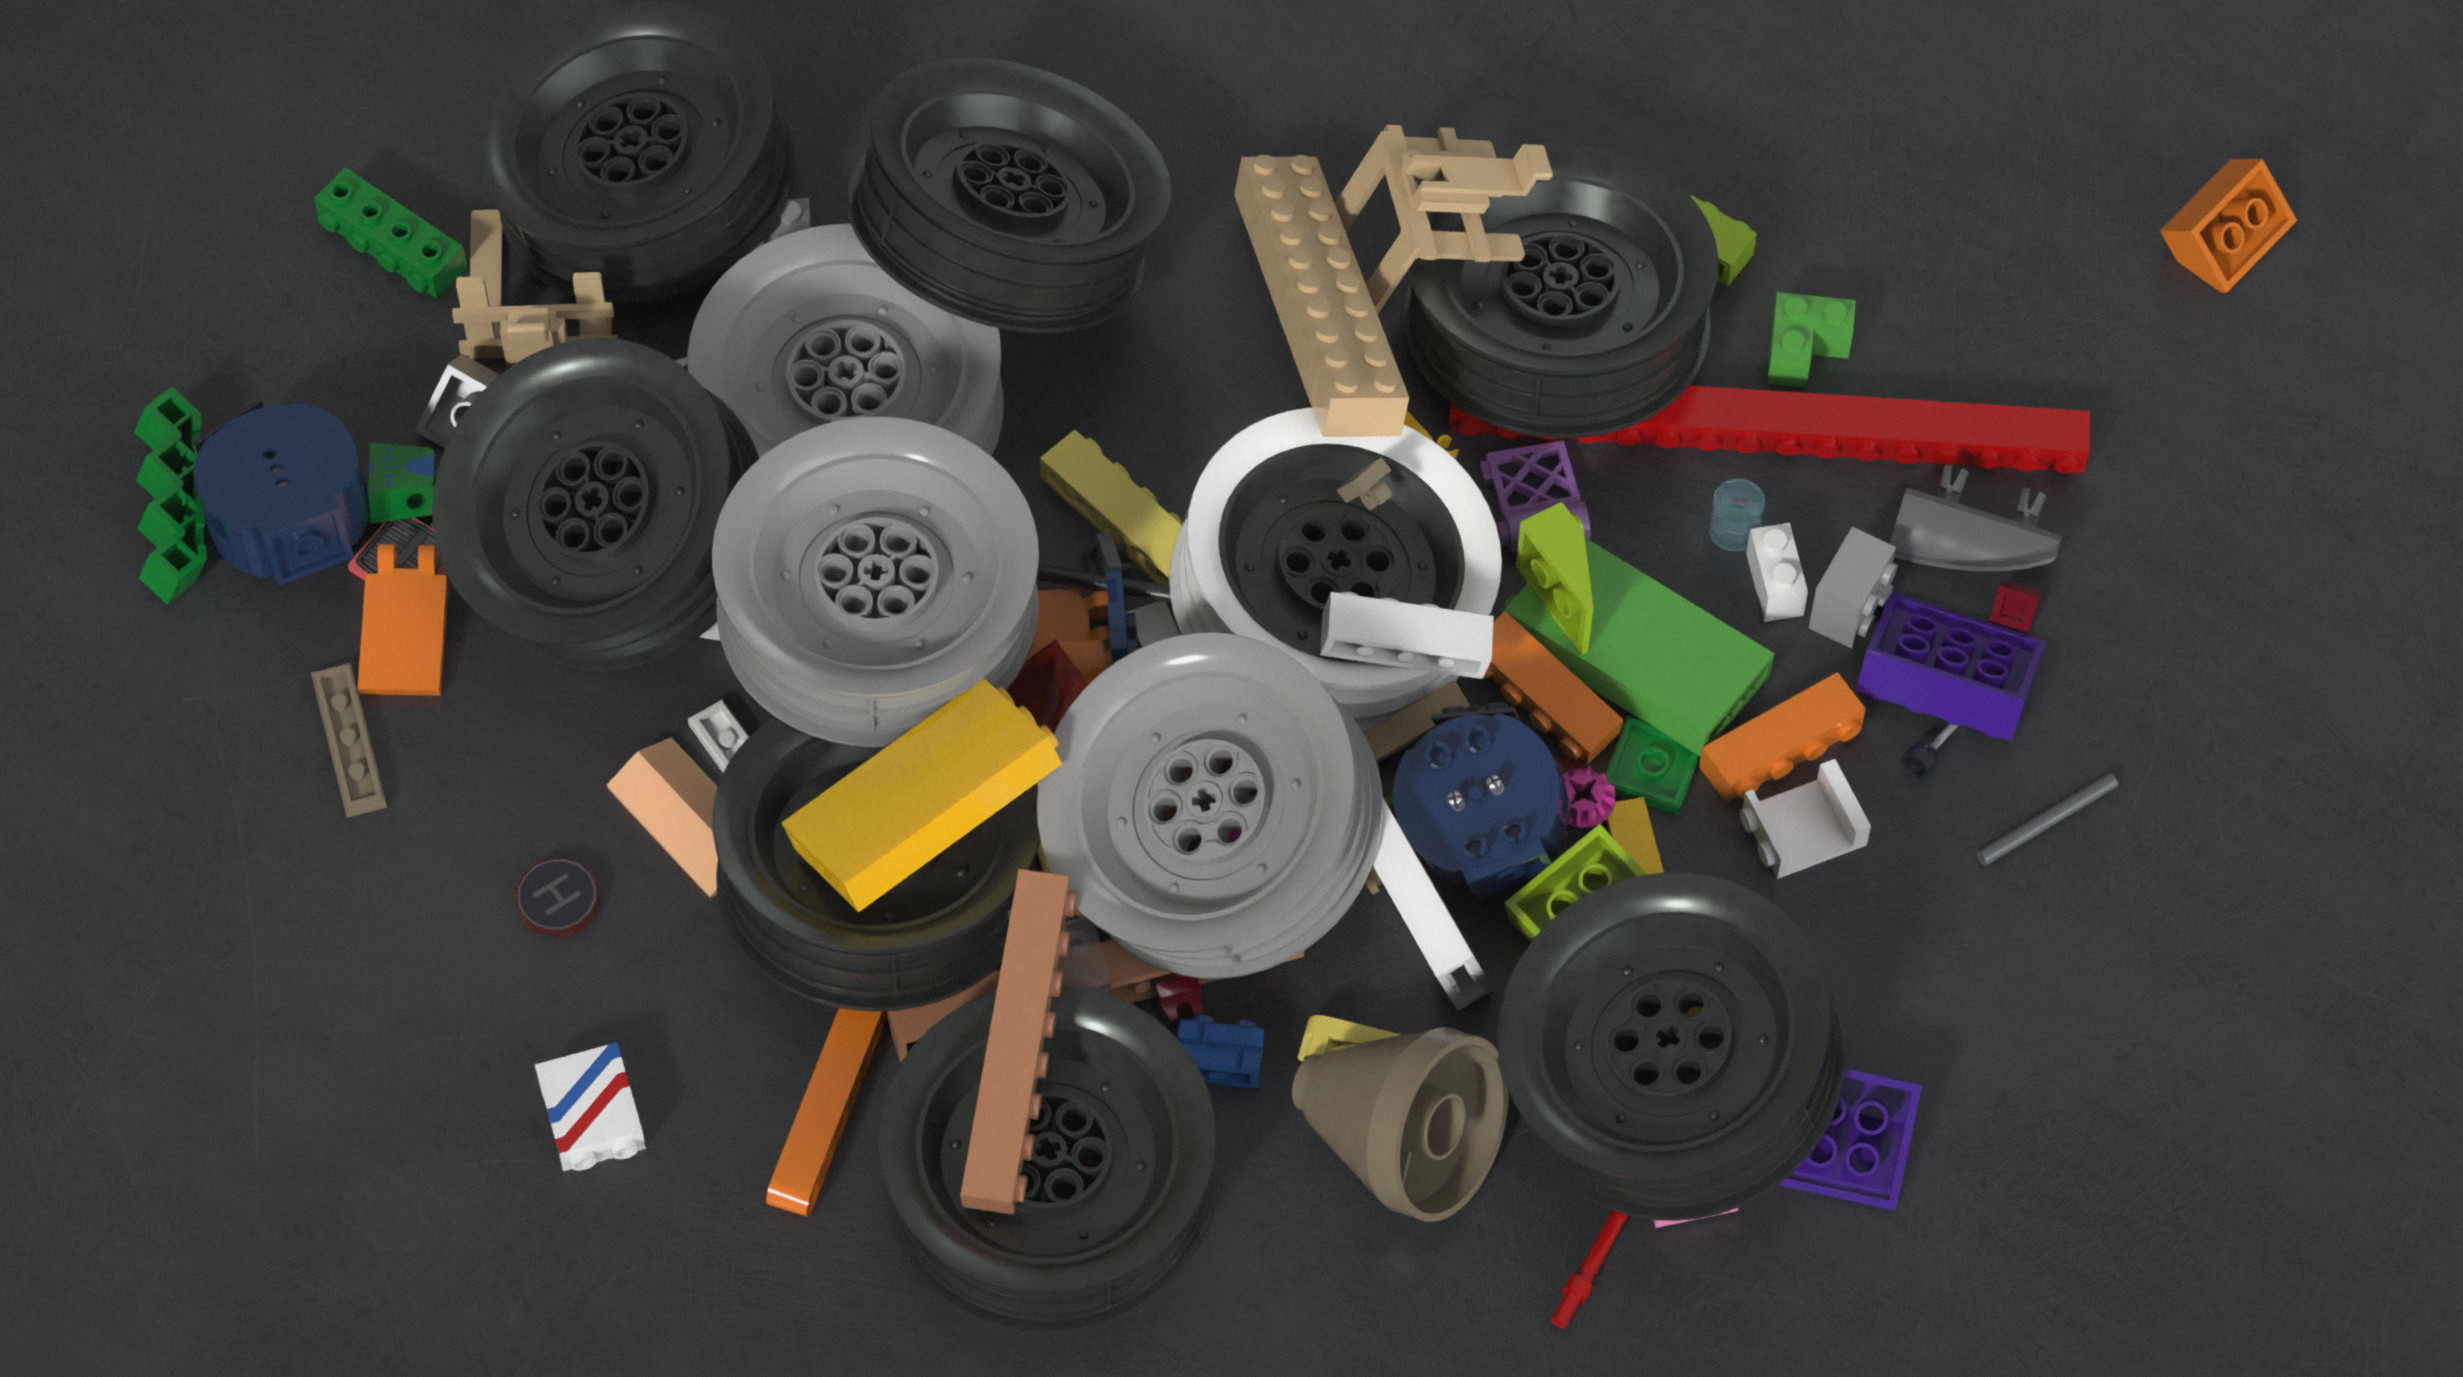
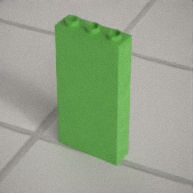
(1653, 652)

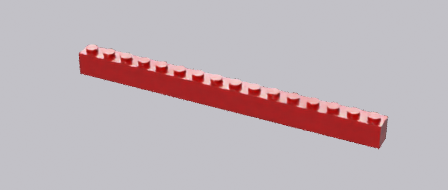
(1851, 428)

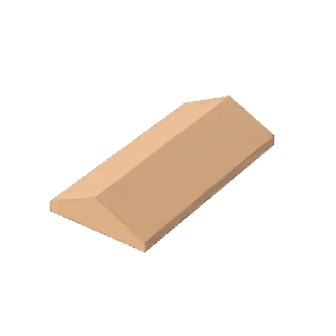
(674, 805)

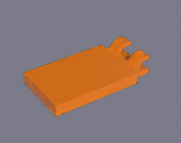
(1067, 616)
(403, 626)

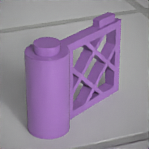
(1527, 458)

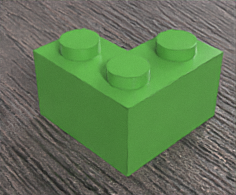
(1806, 328)

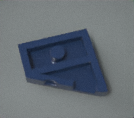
(1121, 623)

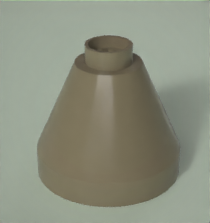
(1410, 1115)

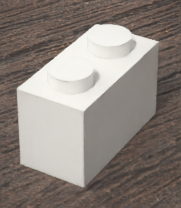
(1777, 572)

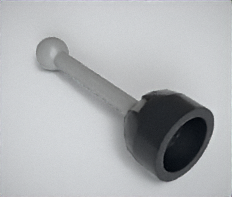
(1923, 758)

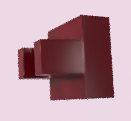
(2015, 605)
(1177, 996)

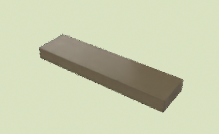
(348, 740)

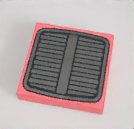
(406, 535)

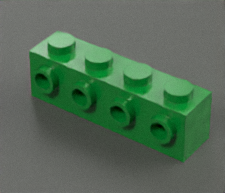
(390, 233)

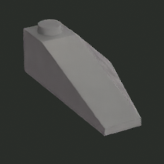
(452, 397)

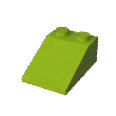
(1557, 569)

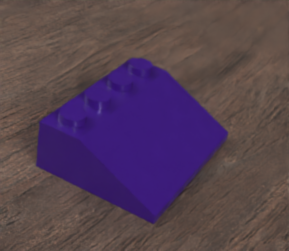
(1950, 666)
(1865, 1142)

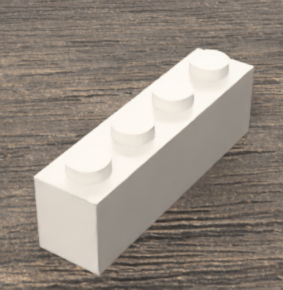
(1406, 635)

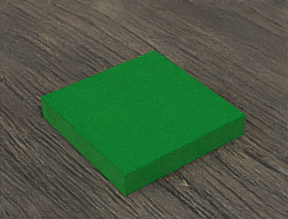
(1651, 766)

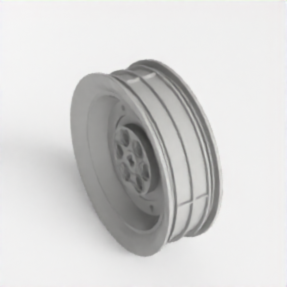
(827, 295)
(876, 490)
(1301, 838)

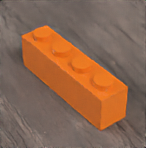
(1550, 692)
(1782, 738)

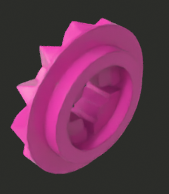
(1602, 797)

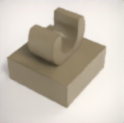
(1368, 485)

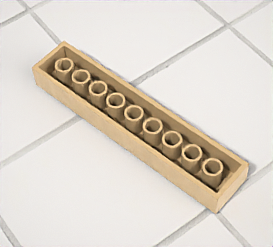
(1321, 297)

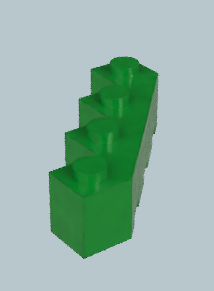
(176, 514)

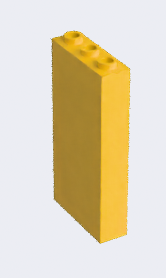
(922, 793)

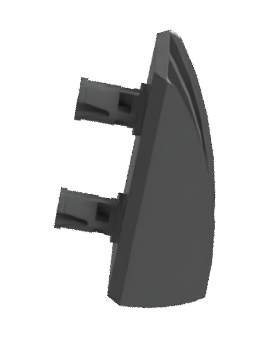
(1959, 537)

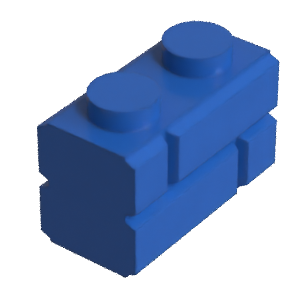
(1224, 1051)

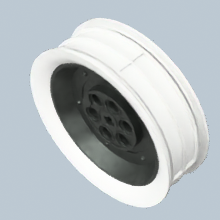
(1281, 486)

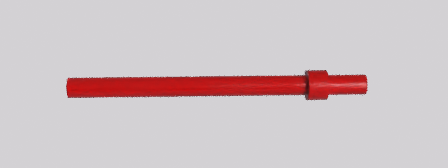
(1579, 1284)

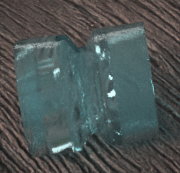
(1735, 510)

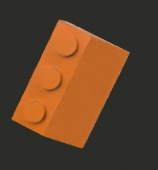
(2229, 223)

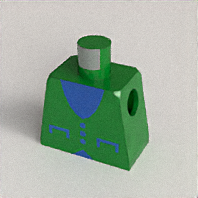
(400, 481)

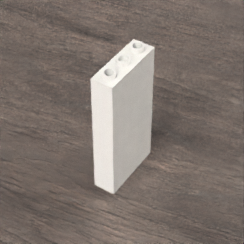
(1428, 916)

